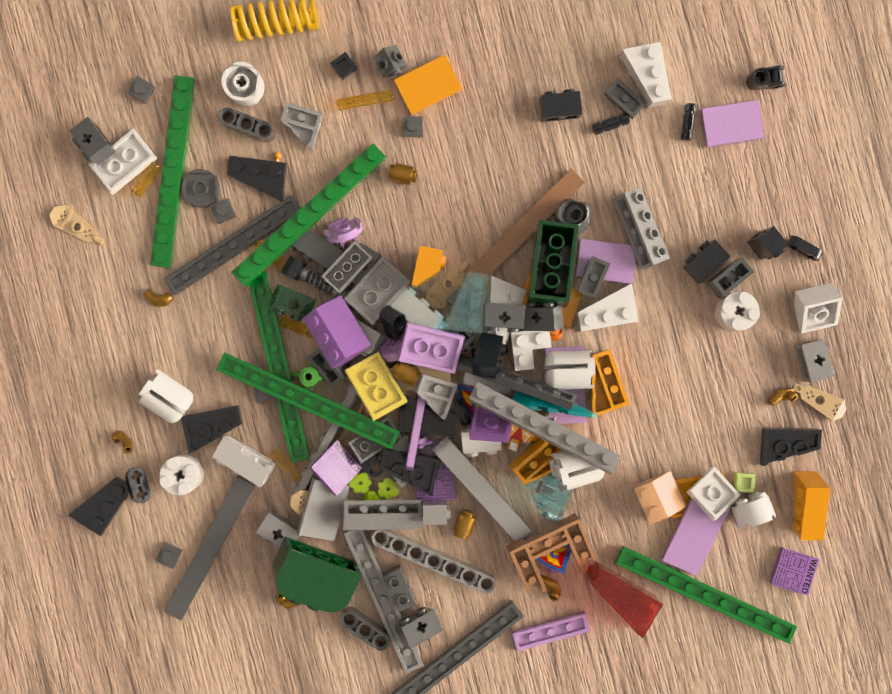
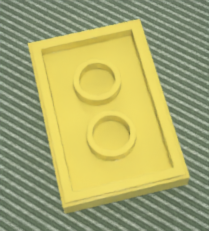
(375, 386)

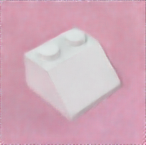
(817, 307)
(473, 447)

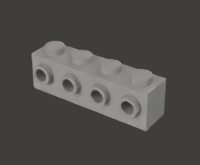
(641, 228)
(382, 514)

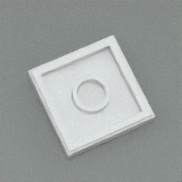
(713, 493)

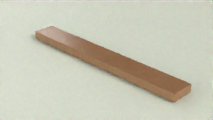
(527, 224)

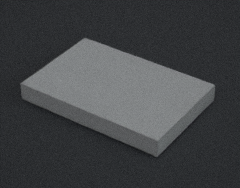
(377, 289)
(322, 511)

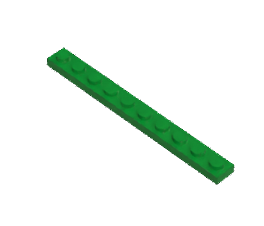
(172, 171)
(308, 215)
(278, 365)
(308, 400)
(706, 594)

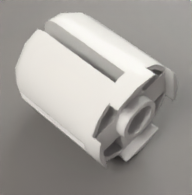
(569, 369)
(165, 397)
(572, 471)

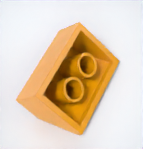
(428, 265)

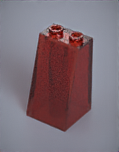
(628, 599)

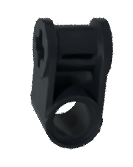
(769, 78)
(393, 322)

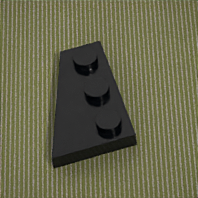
(260, 174)
(209, 425)
(787, 442)
(102, 506)

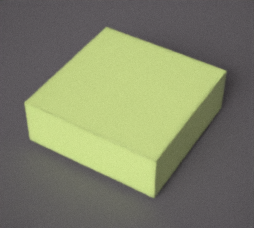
(744, 482)

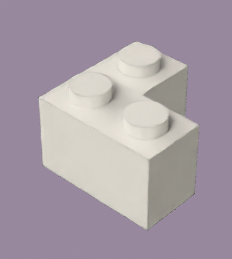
(522, 345)

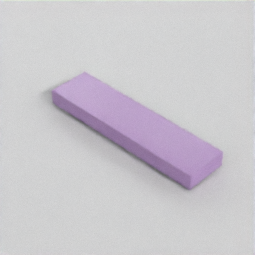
(415, 434)
(550, 631)

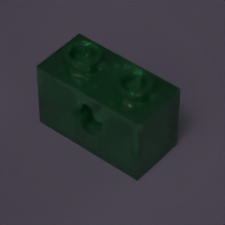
(283, 295)

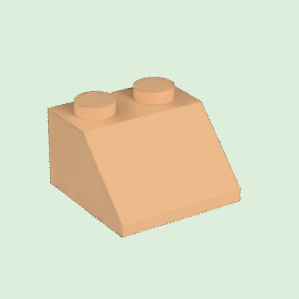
(659, 497)

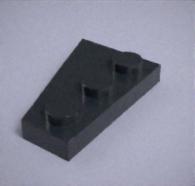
(431, 421)
(423, 473)

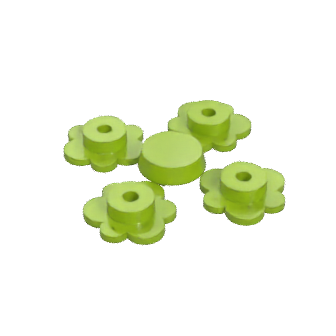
(371, 495)

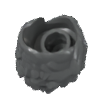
(573, 213)

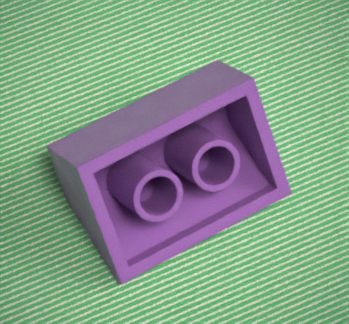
(336, 332)

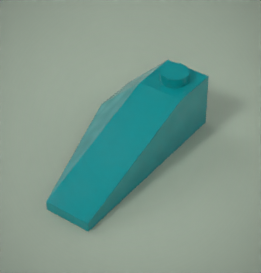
(537, 404)

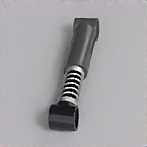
(299, 271)

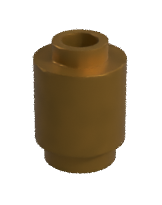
(402, 174)
(406, 373)
(464, 524)

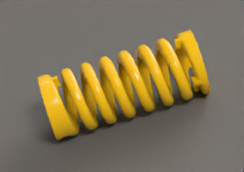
(241, 28)

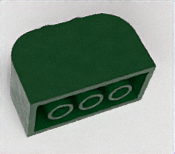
(552, 263)
(314, 576)

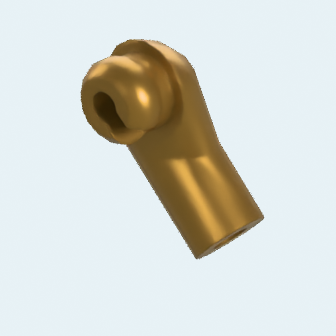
(158, 300)
(783, 394)
(125, 440)
(552, 587)
(285, 602)

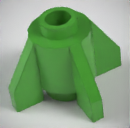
(316, 377)

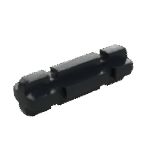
(688, 122)
(611, 124)
(461, 411)

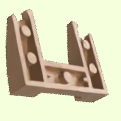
(526, 551)

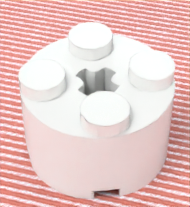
(238, 74)
(747, 313)
(171, 479)
(753, 510)

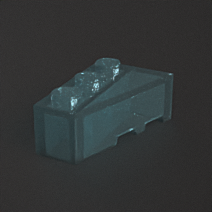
(469, 305)

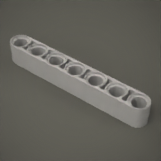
(482, 490)
(440, 566)

